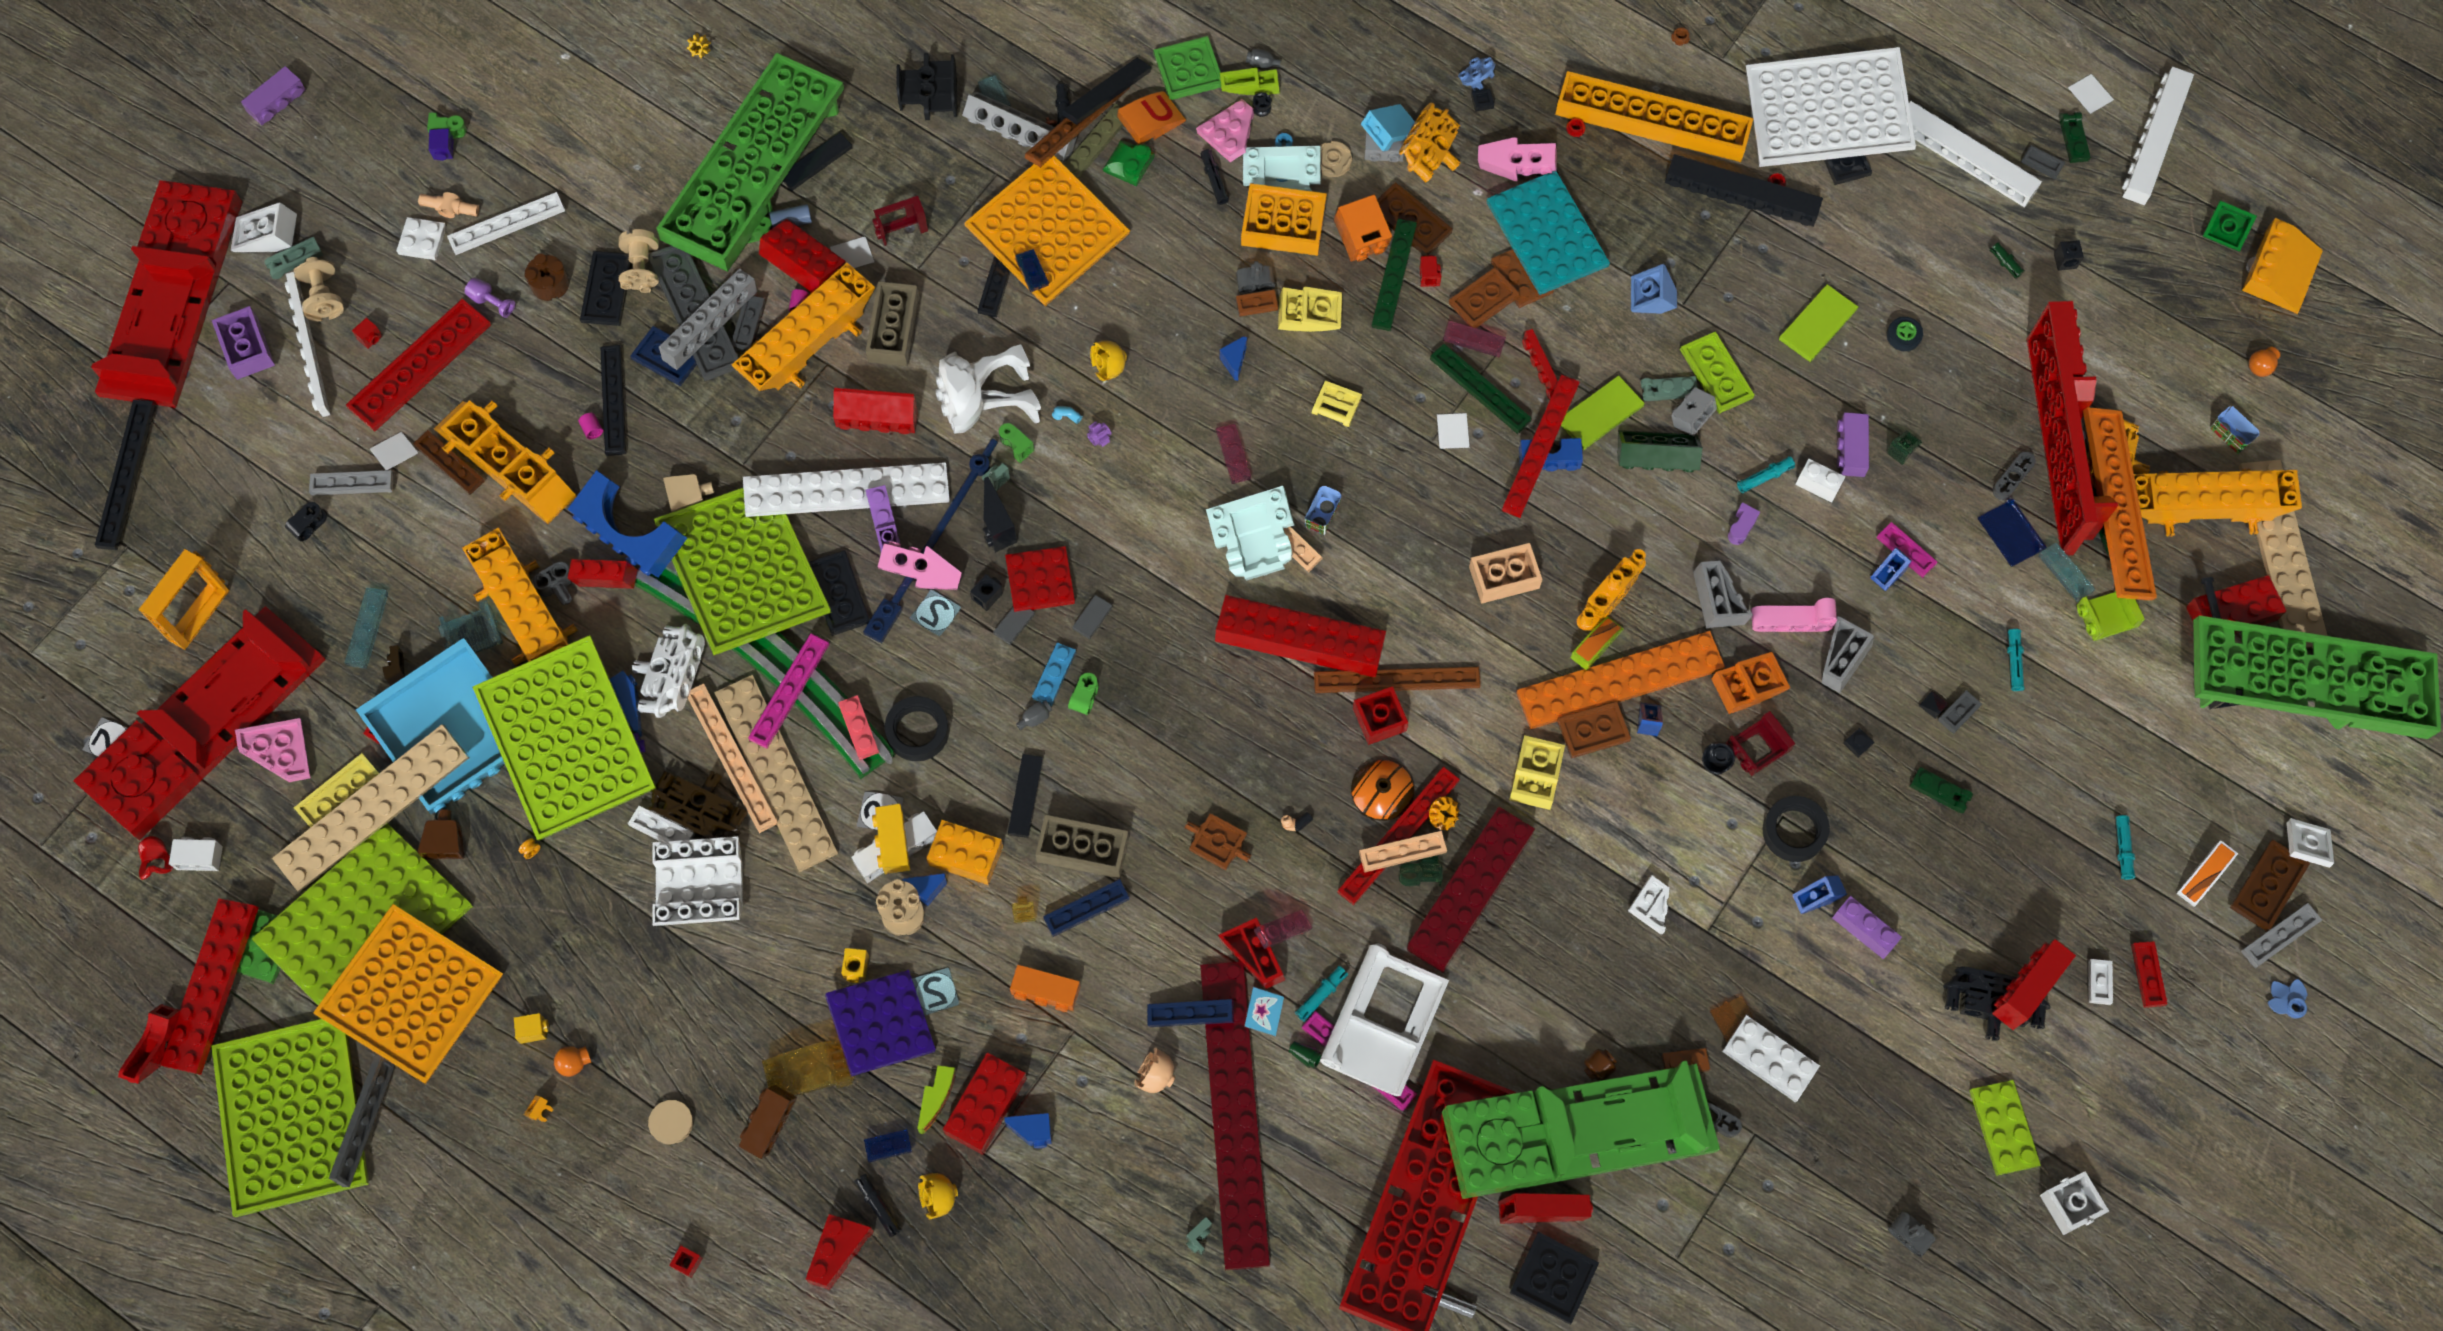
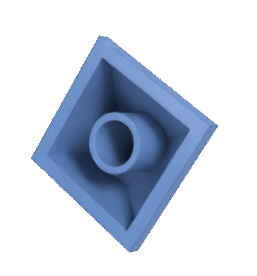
(1653, 291)

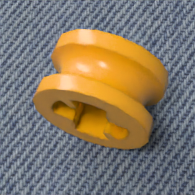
(529, 848)

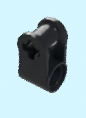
(306, 522)

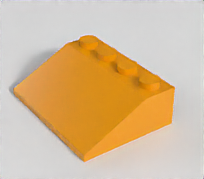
(1283, 219)
(2283, 266)

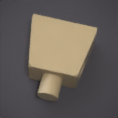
(686, 491)

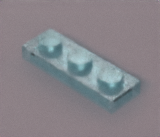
(2066, 572)

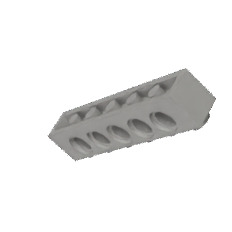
(974, 112)
(708, 319)

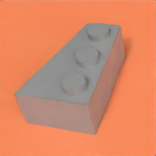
(1718, 597)
(1845, 654)

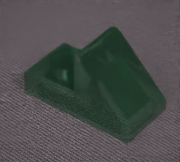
(1903, 447)

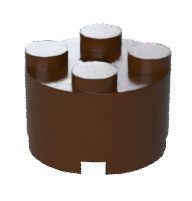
(547, 277)

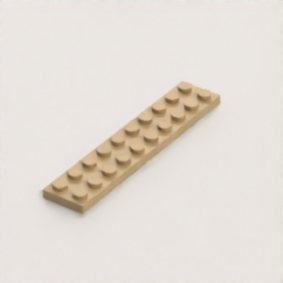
(2288, 566)
(777, 777)
(370, 808)

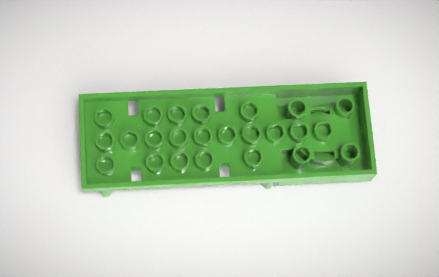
(735, 187)
(2346, 678)
(1549, 1136)

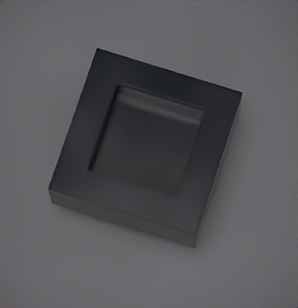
(1482, 100)
(1858, 743)

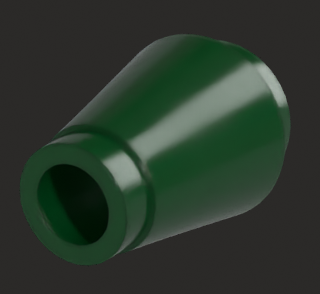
(1305, 1054)

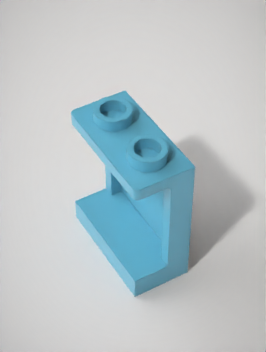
(1388, 125)

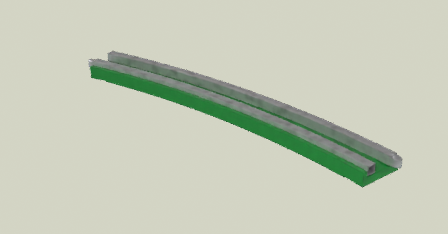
(773, 659)

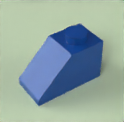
(1819, 894)
(1031, 1128)

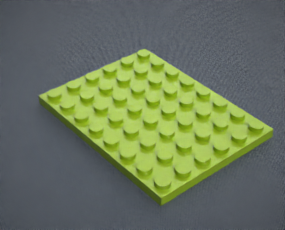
(742, 572)
(564, 737)
(339, 912)
(285, 1114)

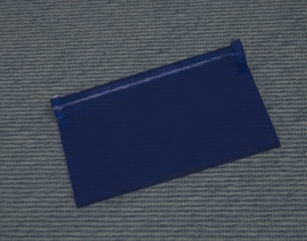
(2012, 533)

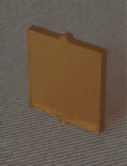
(1730, 1016)

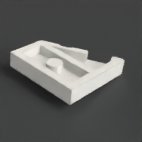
(1651, 904)

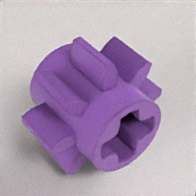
(1099, 434)

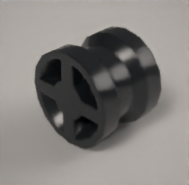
(1259, 100)

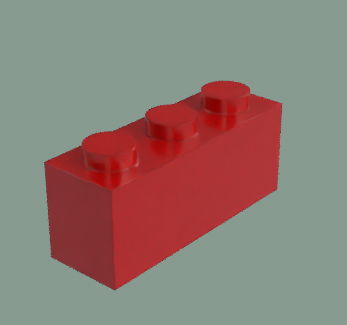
(602, 573)

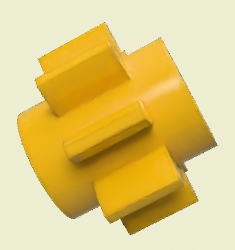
(699, 45)

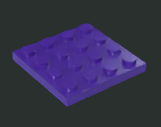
(880, 1022)

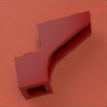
(150, 1049)

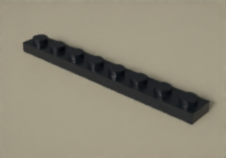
(125, 475)

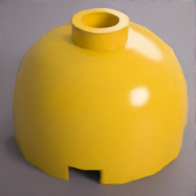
(1108, 359)
(937, 1194)

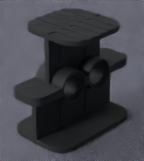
(941, 86)

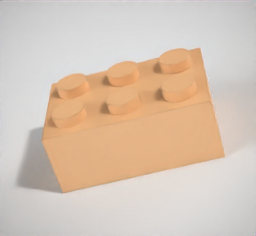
(1505, 573)

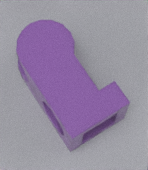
(1741, 529)

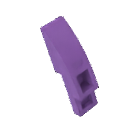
(883, 518)

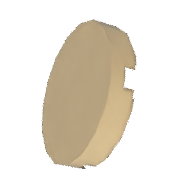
(1335, 159)
(670, 1122)

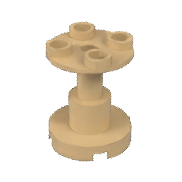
(638, 246)
(321, 301)
(900, 908)

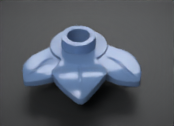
(2286, 997)

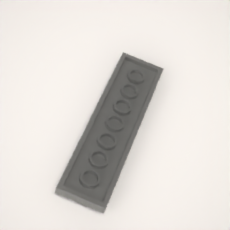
(685, 295)

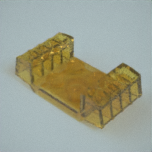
(809, 1068)

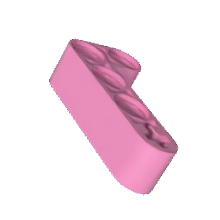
(1795, 618)

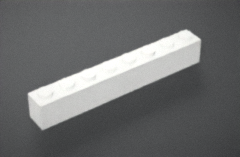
(2158, 135)
(1973, 156)

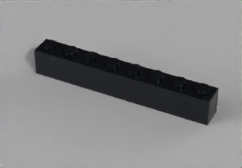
(1743, 190)

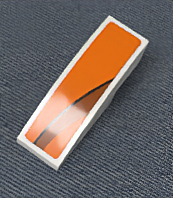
(2207, 873)

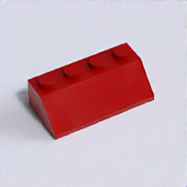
(875, 410)

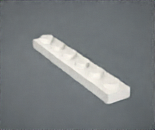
(506, 223)

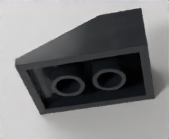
(998, 528)

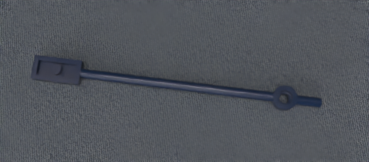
(890, 610)

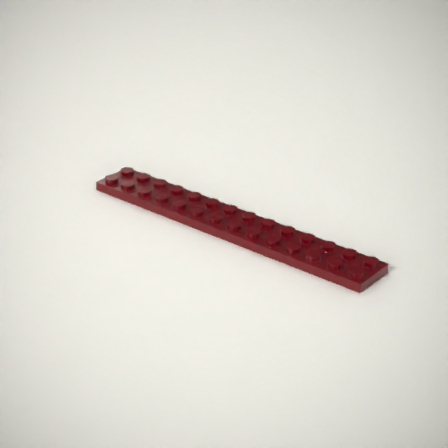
(1235, 1123)

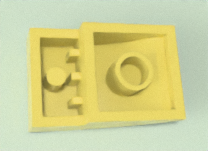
(1309, 309)
(1537, 772)

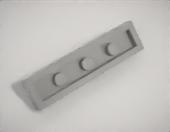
(351, 482)
(2281, 935)

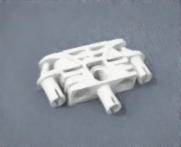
(670, 670)

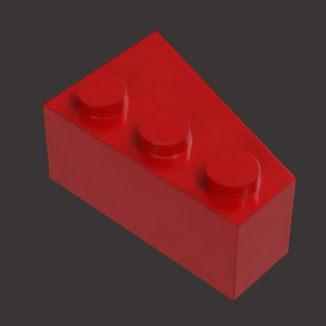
(1250, 952)
(835, 1250)

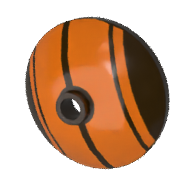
(1379, 802)

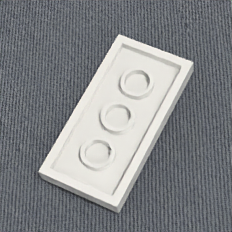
(1771, 1058)

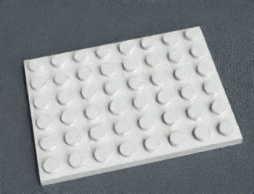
(1830, 107)

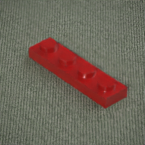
(1540, 361)

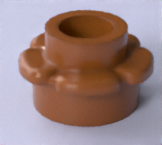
(1680, 32)

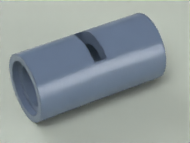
(798, 215)

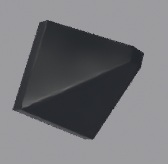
(1933, 704)

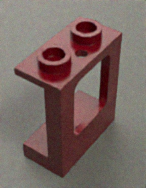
(914, 215)
(1772, 734)

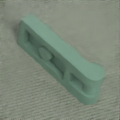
(292, 257)
(1667, 388)

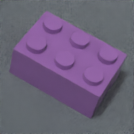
(243, 342)

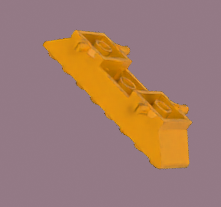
(789, 344)
(506, 460)
(2217, 495)
(515, 596)

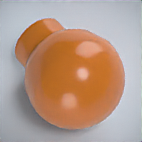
(2264, 361)
(571, 1060)

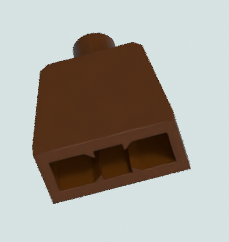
(442, 838)

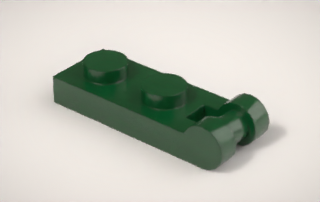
(2074, 137)
(1941, 790)

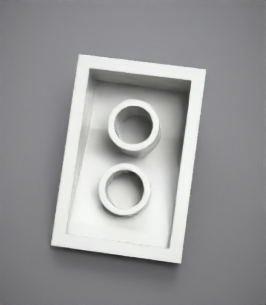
(264, 230)

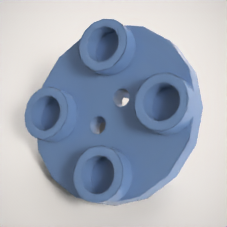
(1477, 71)

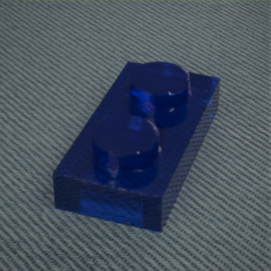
(1031, 270)
(888, 1145)

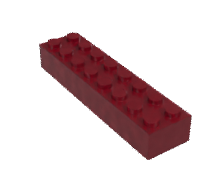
(1470, 889)

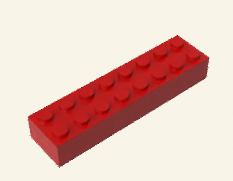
(1300, 636)

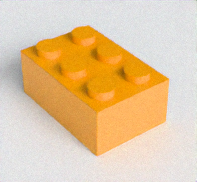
(965, 852)

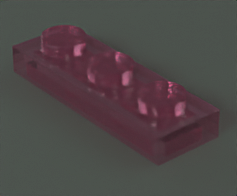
(1474, 339)
(1233, 453)
(1283, 929)

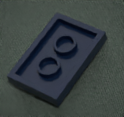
(649, 356)

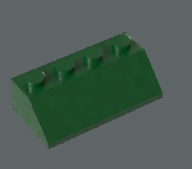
(1659, 450)

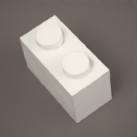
(1820, 480)
(195, 854)

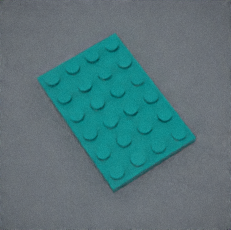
(1547, 232)

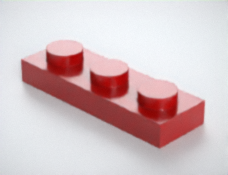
(2149, 974)

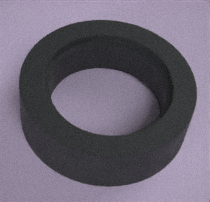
(914, 704)
(1809, 808)

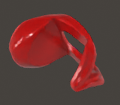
(151, 849)

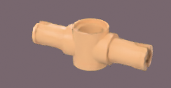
(448, 205)

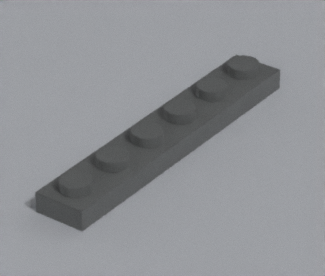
(361, 1121)

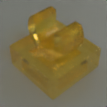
(1023, 910)

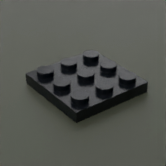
(1554, 1278)

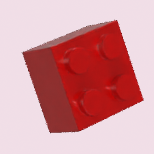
(1380, 715)

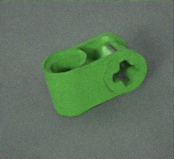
(1083, 697)

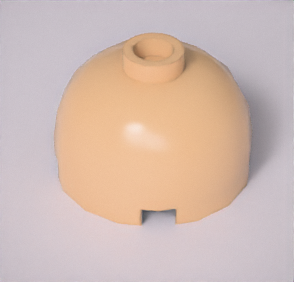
(1156, 1072)

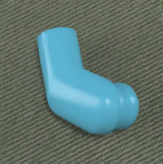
(1060, 411)

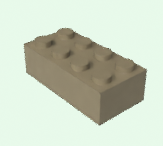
(892, 324)
(1082, 846)

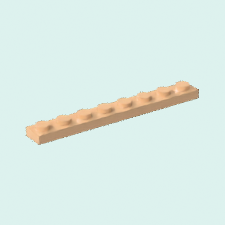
(731, 758)

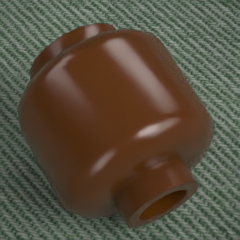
(1599, 1065)

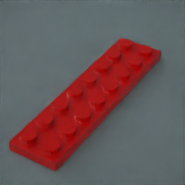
(418, 365)
(209, 986)

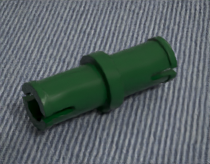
(2007, 260)

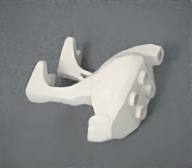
(961, 385)

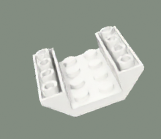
(698, 881)

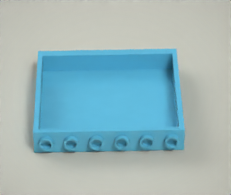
(436, 696)

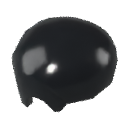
(1718, 757)

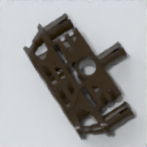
(694, 821)

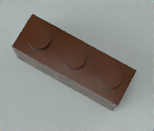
(767, 1121)

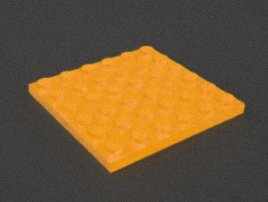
(1056, 218)
(408, 994)

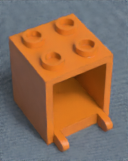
(1359, 220)

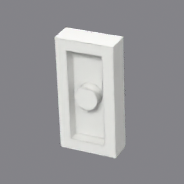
(2100, 981)

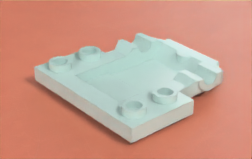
(1295, 163)
(1254, 532)

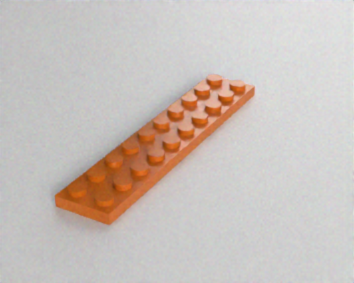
(2125, 526)
(1620, 679)

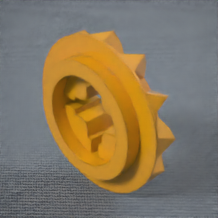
(1438, 819)

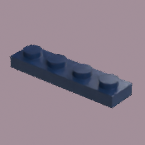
(1086, 908)
(1190, 1013)

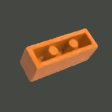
(1045, 988)

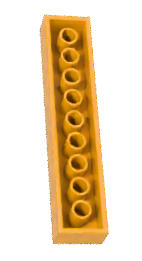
(1654, 116)

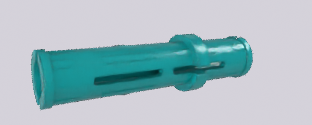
(1773, 471)
(2015, 651)
(2125, 854)
(1322, 992)

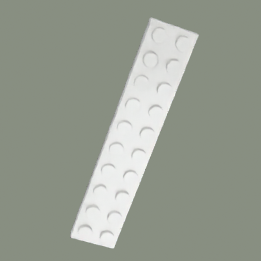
(843, 489)

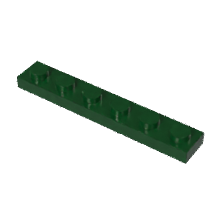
(1394, 275)
(1480, 388)

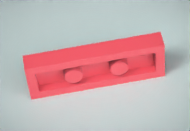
(858, 727)

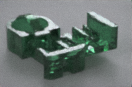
(1427, 872)

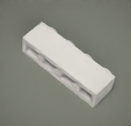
(919, 834)

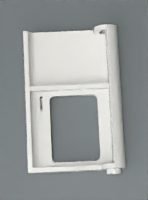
(1372, 1050)

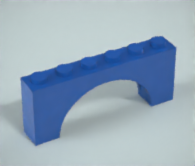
(650, 551)

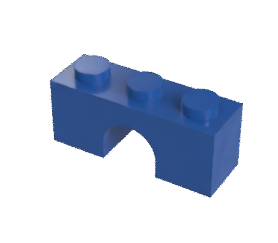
(1568, 456)

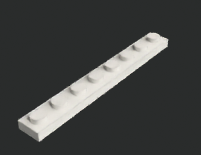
(308, 351)

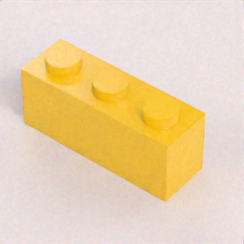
(891, 839)

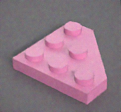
(1229, 130)
(277, 748)

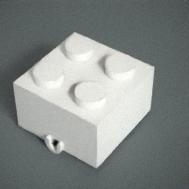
(2074, 1203)

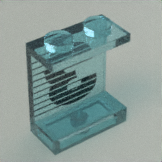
(477, 629)

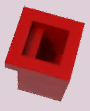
(1429, 271)

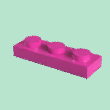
(1894, 537)

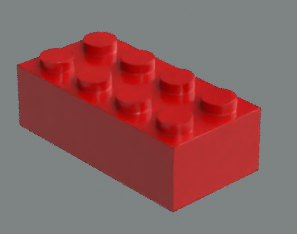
(799, 255)
(2247, 602)
(2033, 983)
(985, 1103)

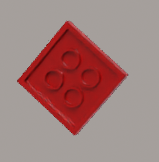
(1040, 579)

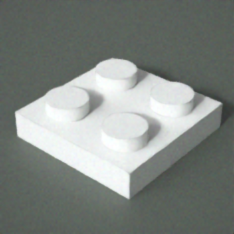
(421, 238)
(2310, 842)

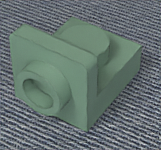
(998, 475)
(1201, 1231)

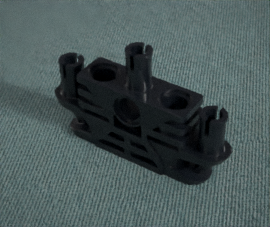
(1981, 993)

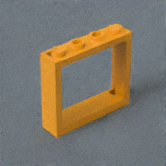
(200, 610)

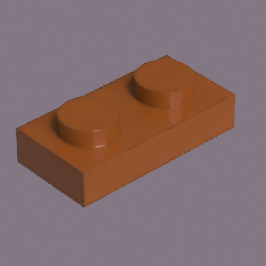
(1256, 303)
(1695, 1056)

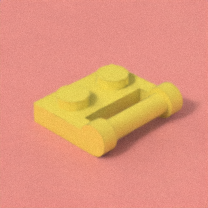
(1339, 398)

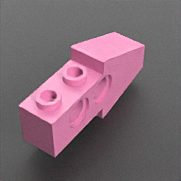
(1500, 157)
(937, 575)

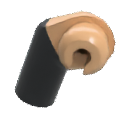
(1296, 824)

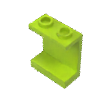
(2109, 615)

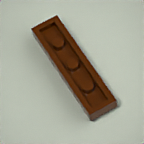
(449, 463)

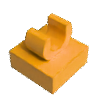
(536, 1107)

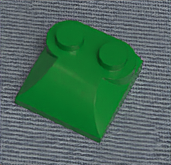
(1129, 162)
(2229, 226)

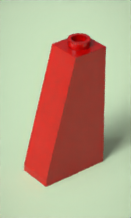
(1544, 1208)

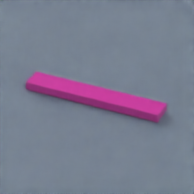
(788, 691)
(1321, 1030)

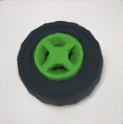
(1912, 334)

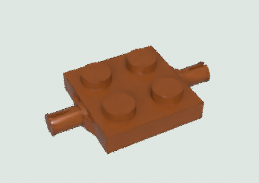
(1218, 841)

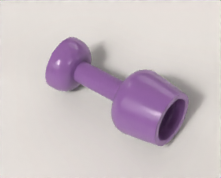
(481, 292)

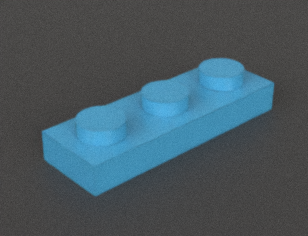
(1054, 674)

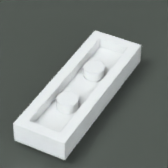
(658, 827)

